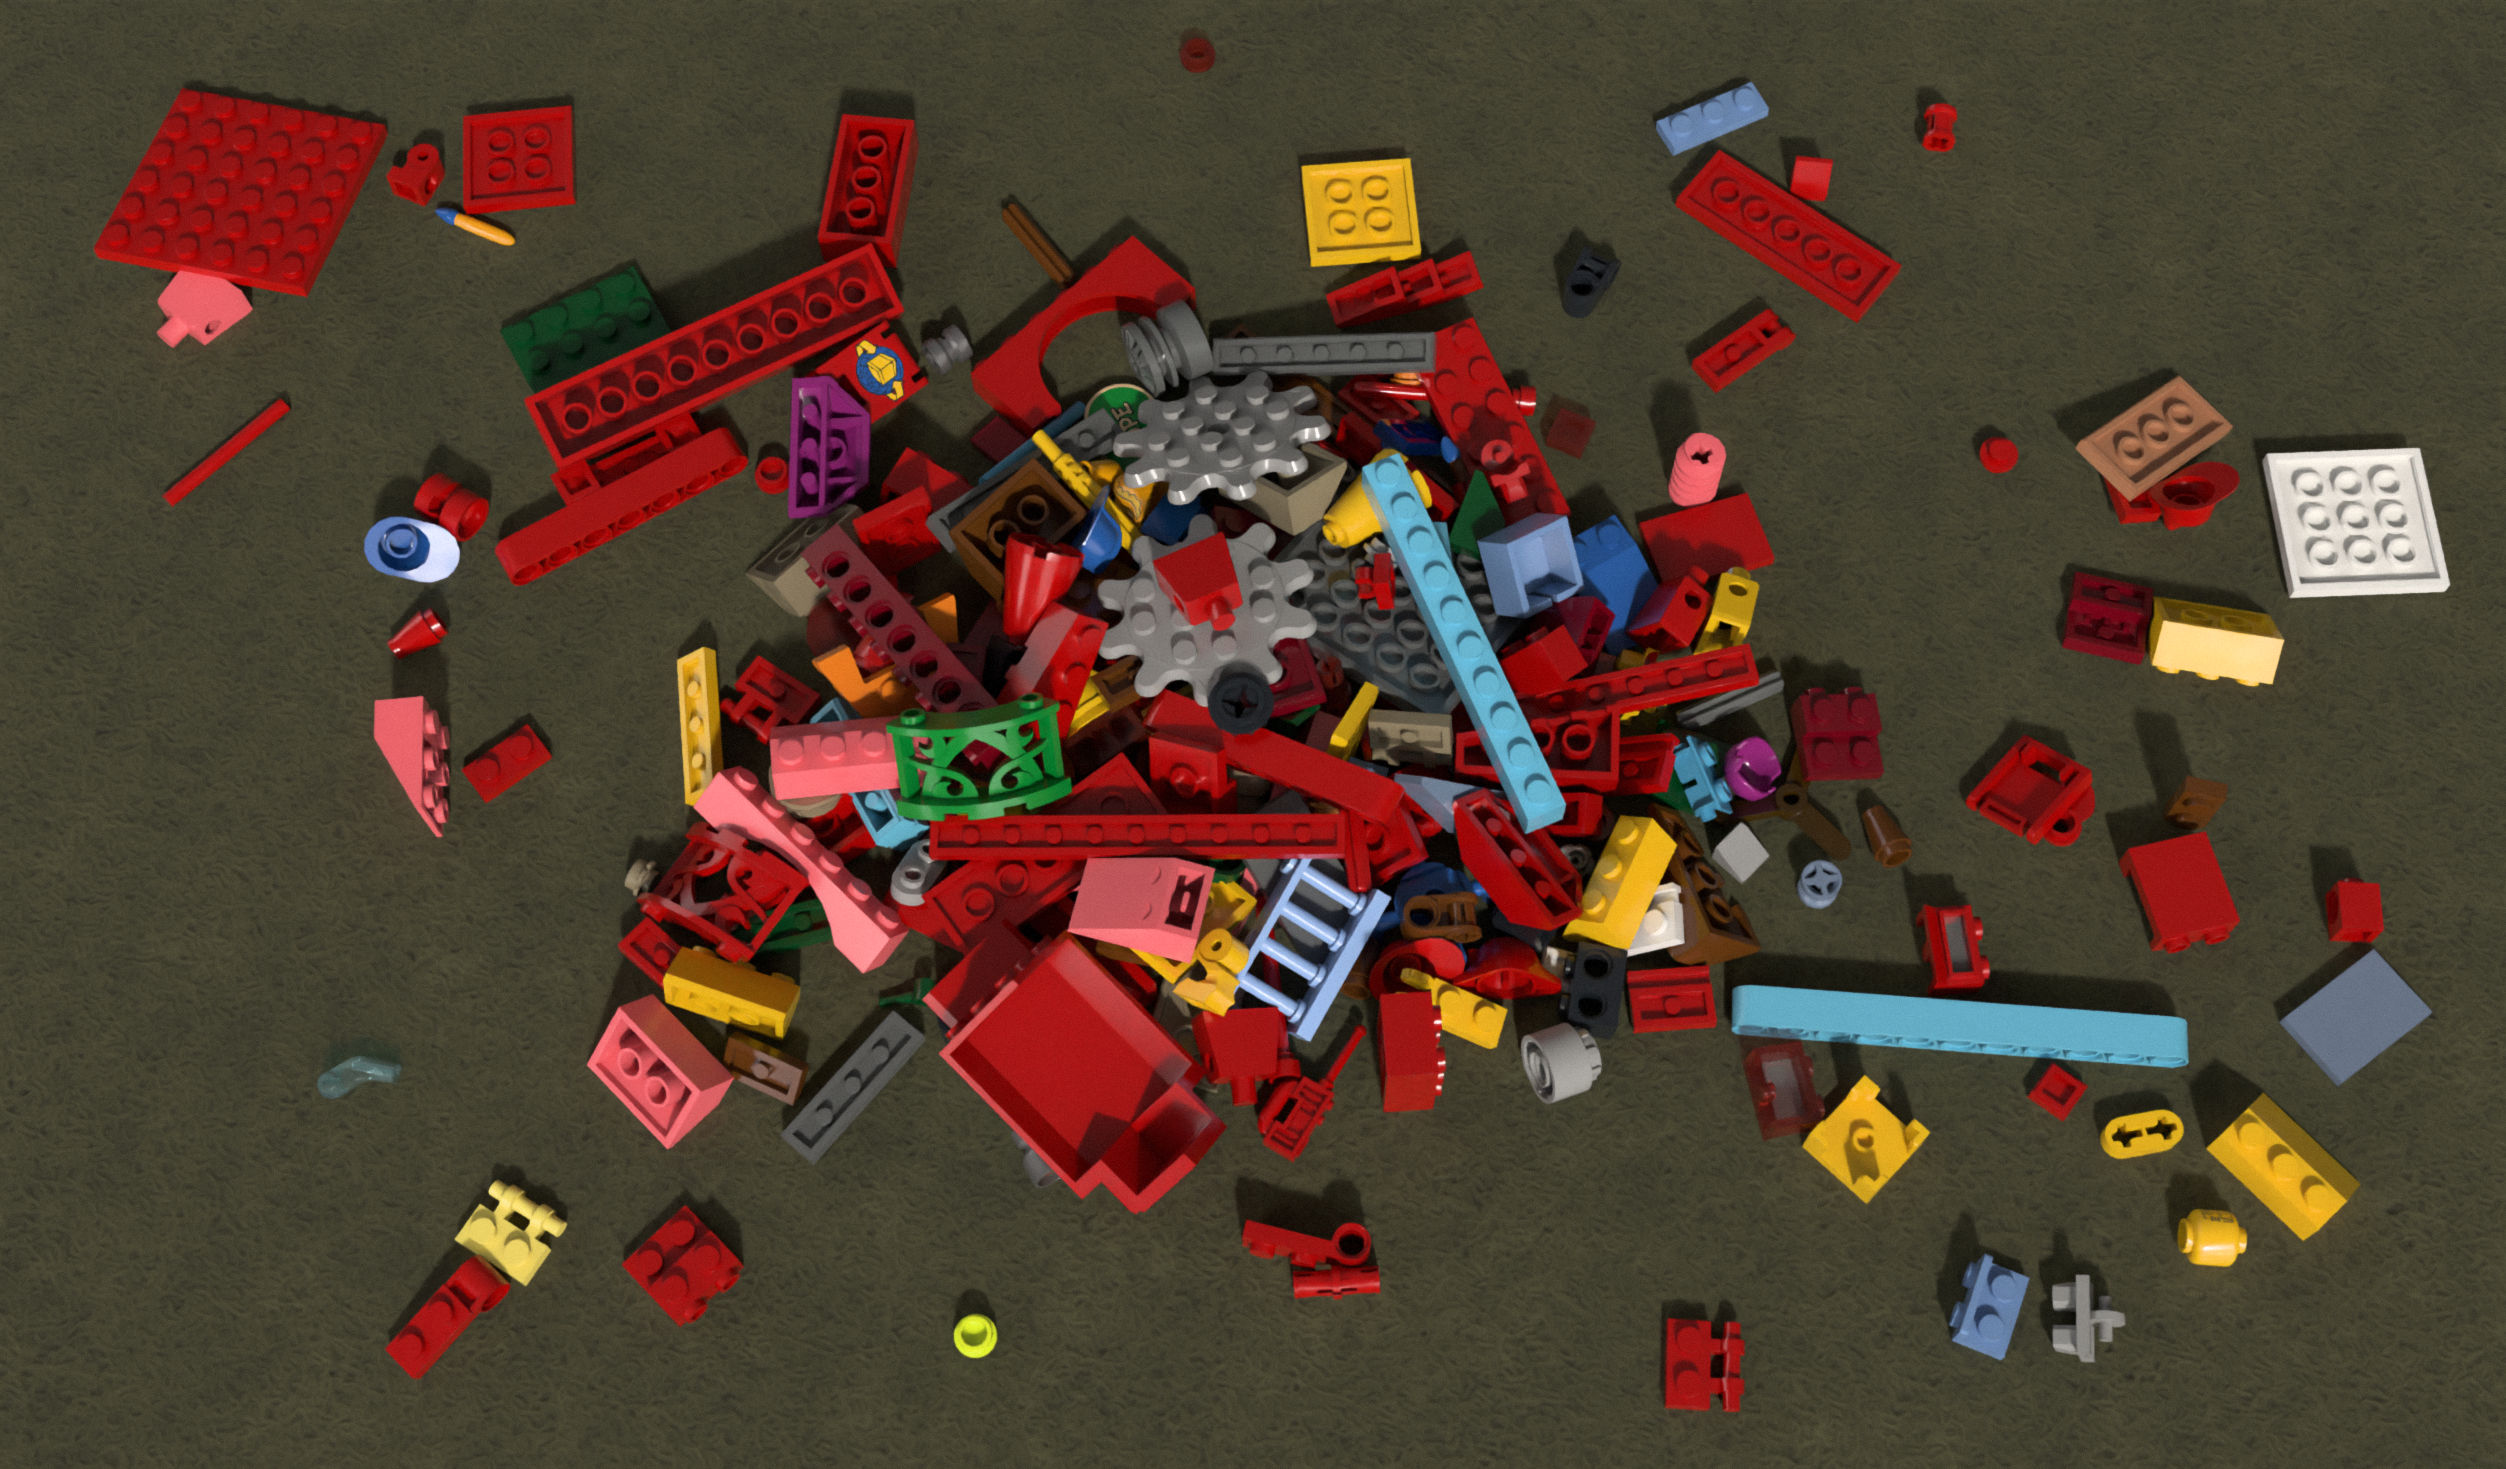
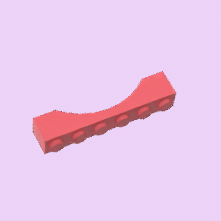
(858, 920)

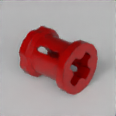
(1939, 127)

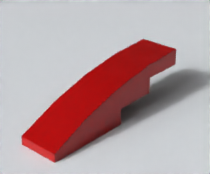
(1406, 291)

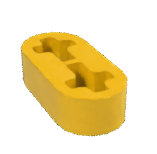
(2143, 1143)

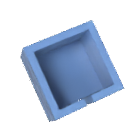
(1531, 559)

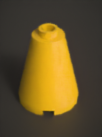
(1352, 517)

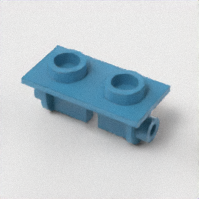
(1710, 792)

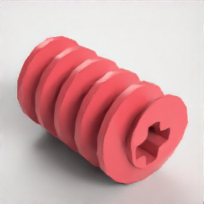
(1697, 470)

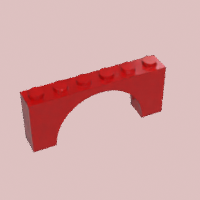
(1124, 281)

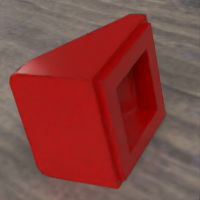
(1810, 178)

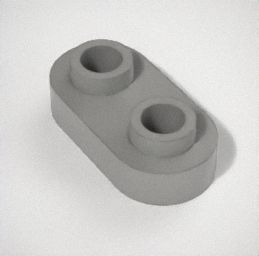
(923, 872)

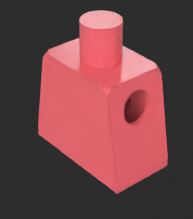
(200, 307)

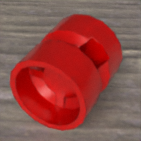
(451, 506)

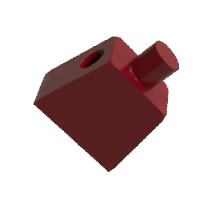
(1584, 619)

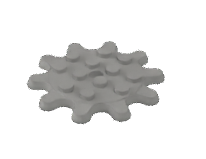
(1221, 438)
(1200, 653)

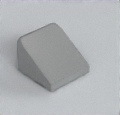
(1740, 853)

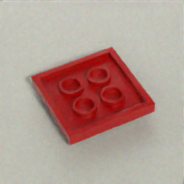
(519, 160)

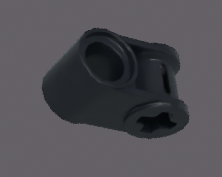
(1589, 277)

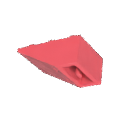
(415, 748)
(1143, 904)

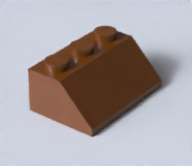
(1024, 504)

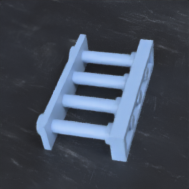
(1344, 944)

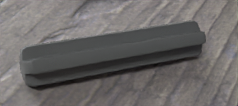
(1728, 702)

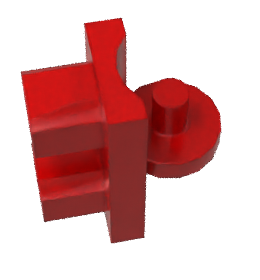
(1503, 471)

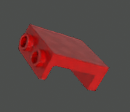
(2181, 891)

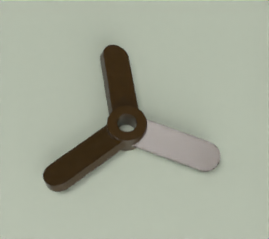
(1801, 813)

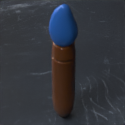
(1453, 457)

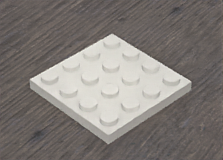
(2355, 523)

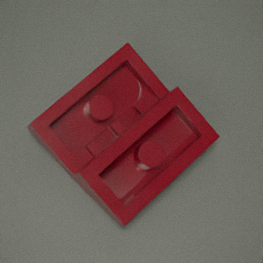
(2107, 618)

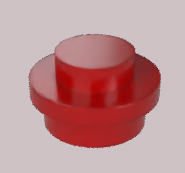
(1998, 454)
(772, 475)

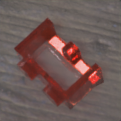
(1783, 1090)

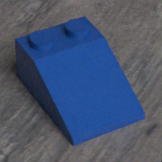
(1615, 575)

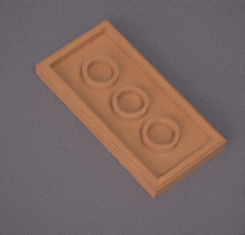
(2153, 437)

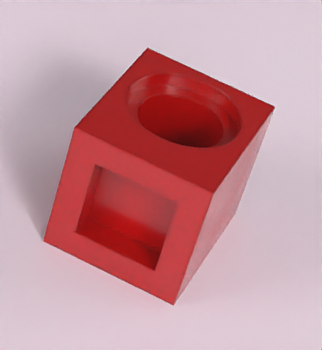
(2354, 911)

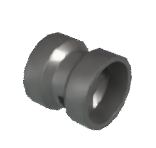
(944, 351)

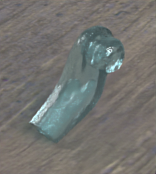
(356, 1072)

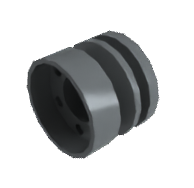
(1173, 346)

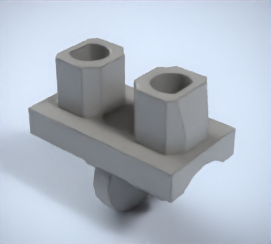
(2080, 1338)

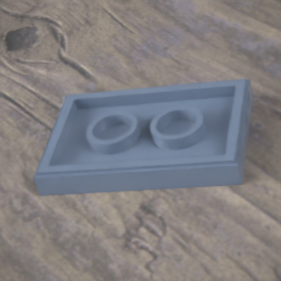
(2355, 1017)

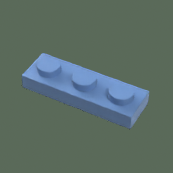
(1712, 118)

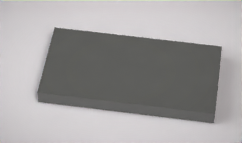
(1267, 874)

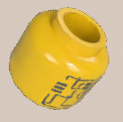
(2211, 1237)

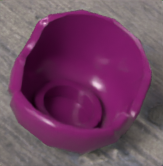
(1751, 768)

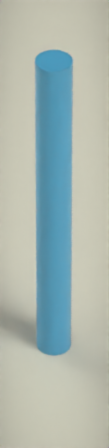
(1053, 430)

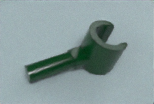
(921, 988)

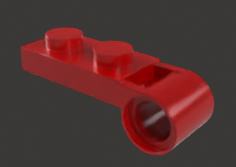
(1306, 1249)
(469, 1291)

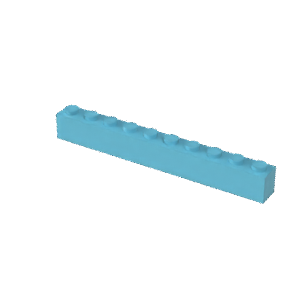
(1463, 644)

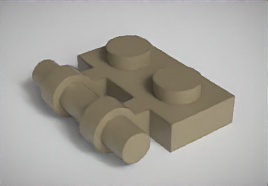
(1411, 738)

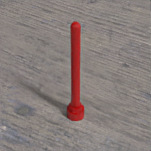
(1524, 396)
(1287, 1065)

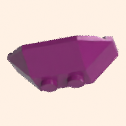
(826, 447)

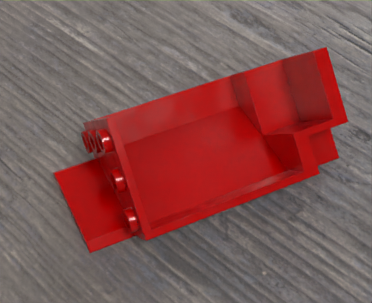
(1075, 1065)

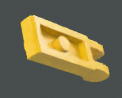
(1461, 1010)

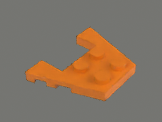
(883, 692)

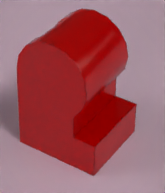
(419, 176)

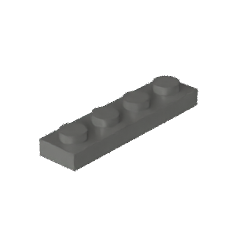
(853, 1087)

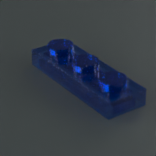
(1409, 436)

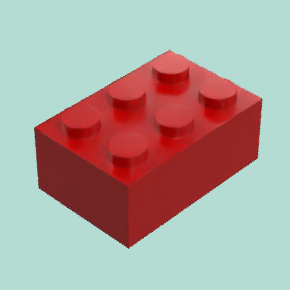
(1410, 1051)

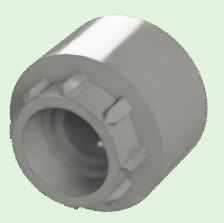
(1560, 1061)

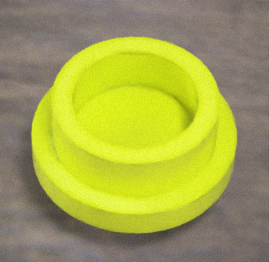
(975, 1336)

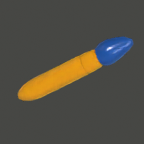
(475, 226)

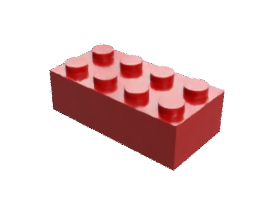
(869, 187)

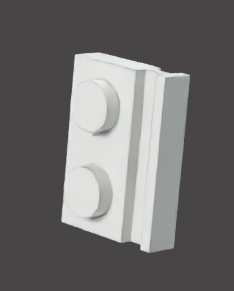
(1662, 922)

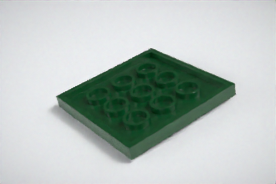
(585, 330)

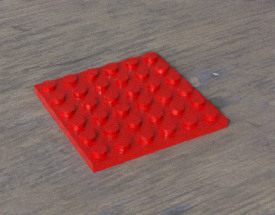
(242, 192)

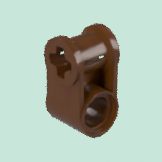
(1444, 916)

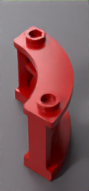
(767, 882)

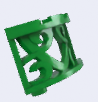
(936, 800)

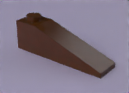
(1711, 926)

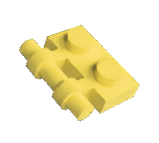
(502, 1243)

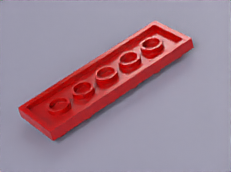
(1788, 236)
(1478, 407)
(988, 891)

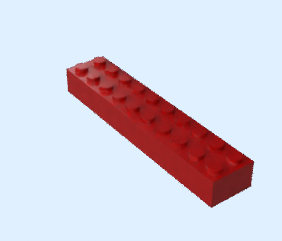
(713, 358)

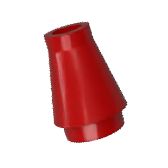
(420, 632)

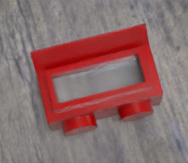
(1953, 949)

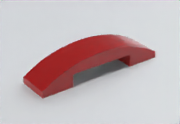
(581, 480)

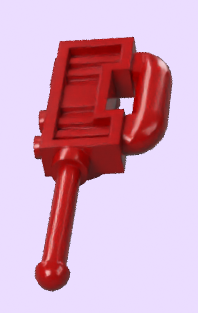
(1311, 1102)

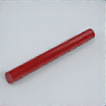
(226, 452)

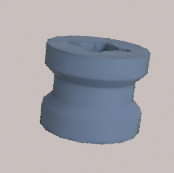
(1823, 876)

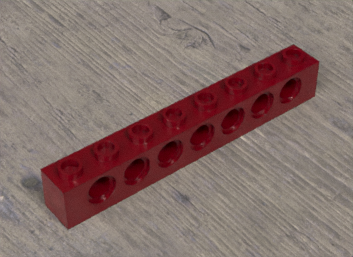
(837, 554)

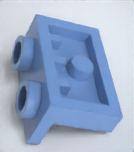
(1989, 1307)

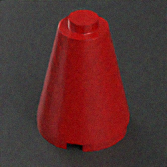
(1033, 578)

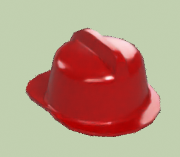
(2193, 492)
(1428, 955)

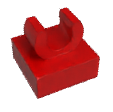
(1378, 581)

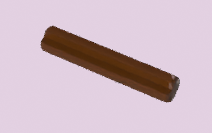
(1039, 246)

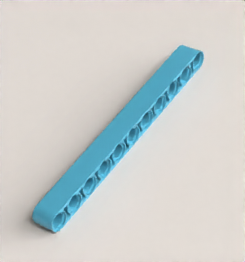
(1960, 1026)

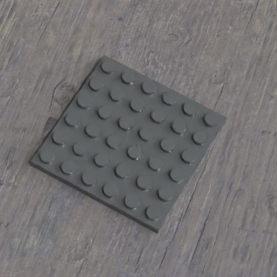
(1386, 645)

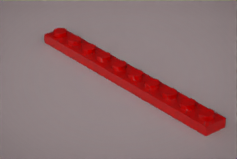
(1632, 688)
(1140, 837)

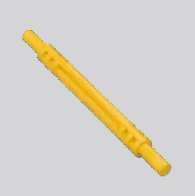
(1084, 486)

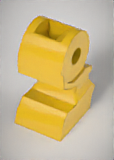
(1223, 959)

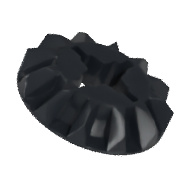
(1229, 691)

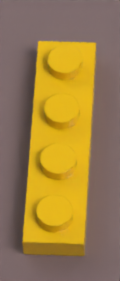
(699, 721)

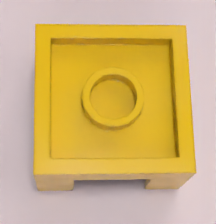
(1864, 1141)

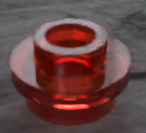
(1194, 48)

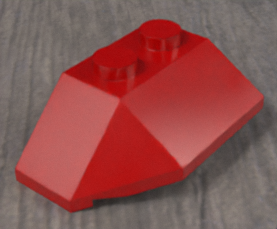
(1518, 870)

